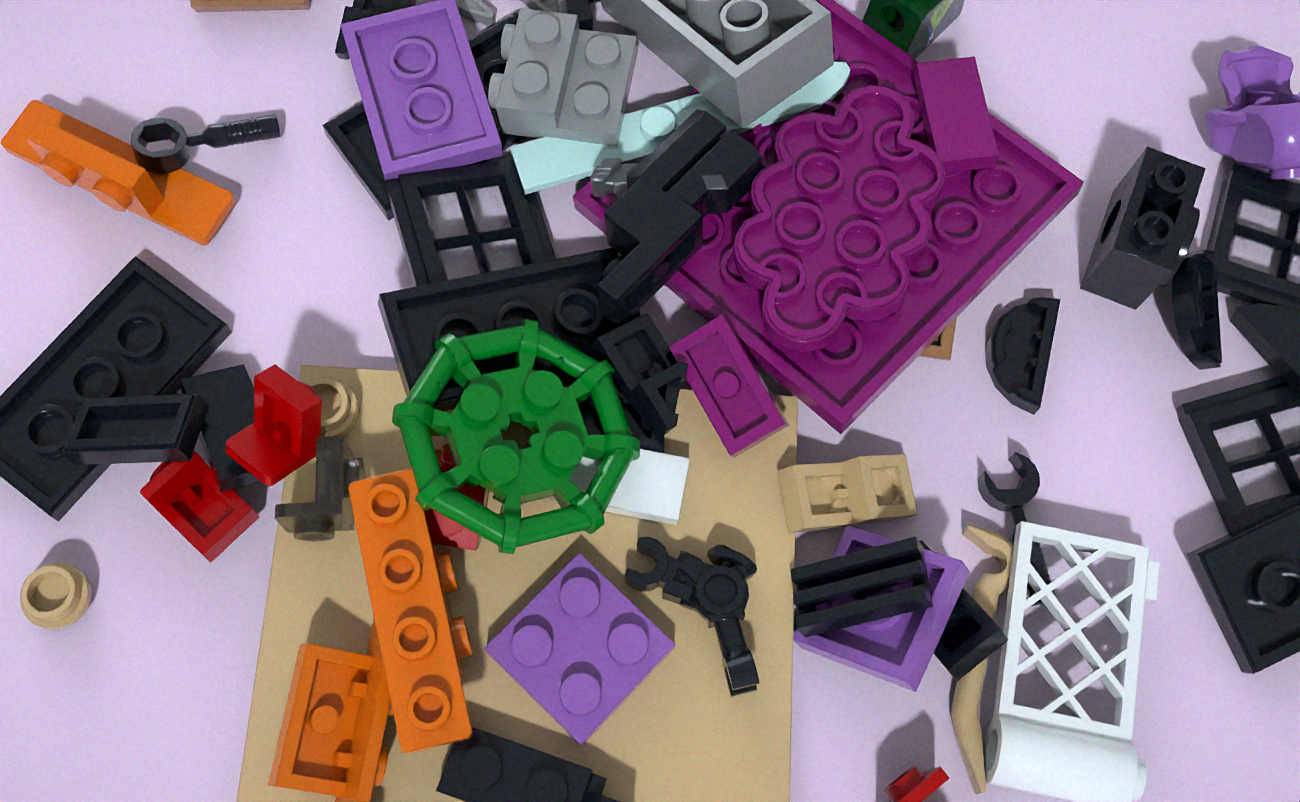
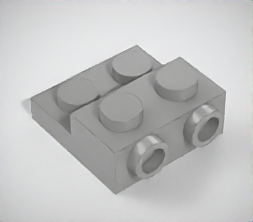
(562, 79)

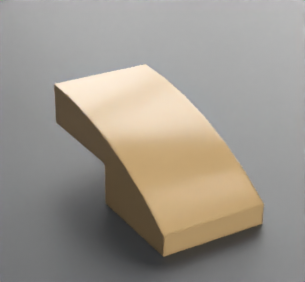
(847, 492)

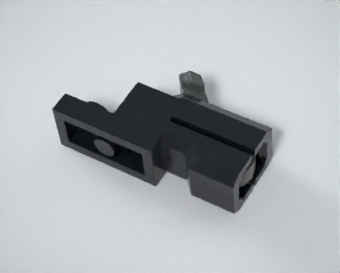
(663, 207)

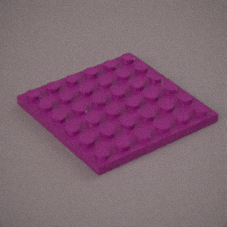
(975, 234)

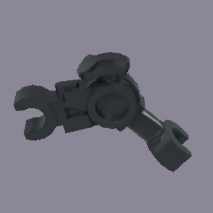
(714, 592)

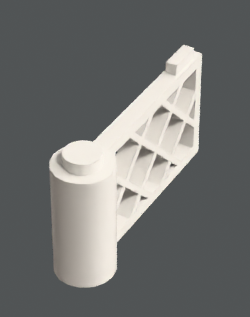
(1056, 751)

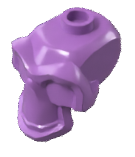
(1261, 112)

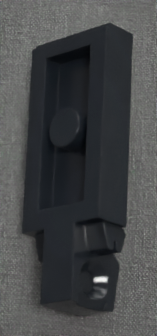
(505, 771)

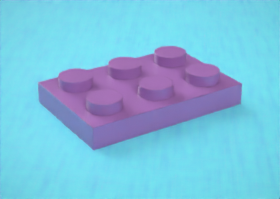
(421, 89)

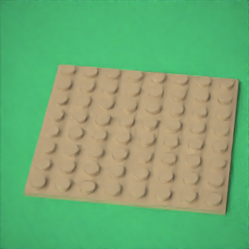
(679, 728)

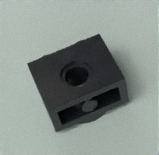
(1145, 229)

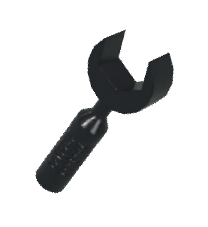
(1013, 501)

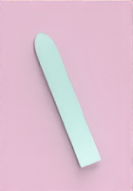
(557, 161)

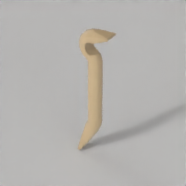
(969, 688)

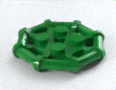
(498, 464)

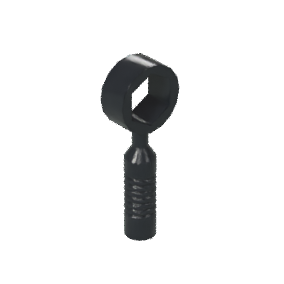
(214, 135)

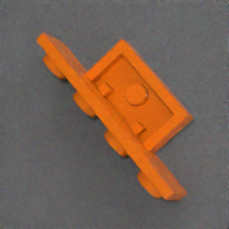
(107, 168)
(412, 612)
(334, 723)

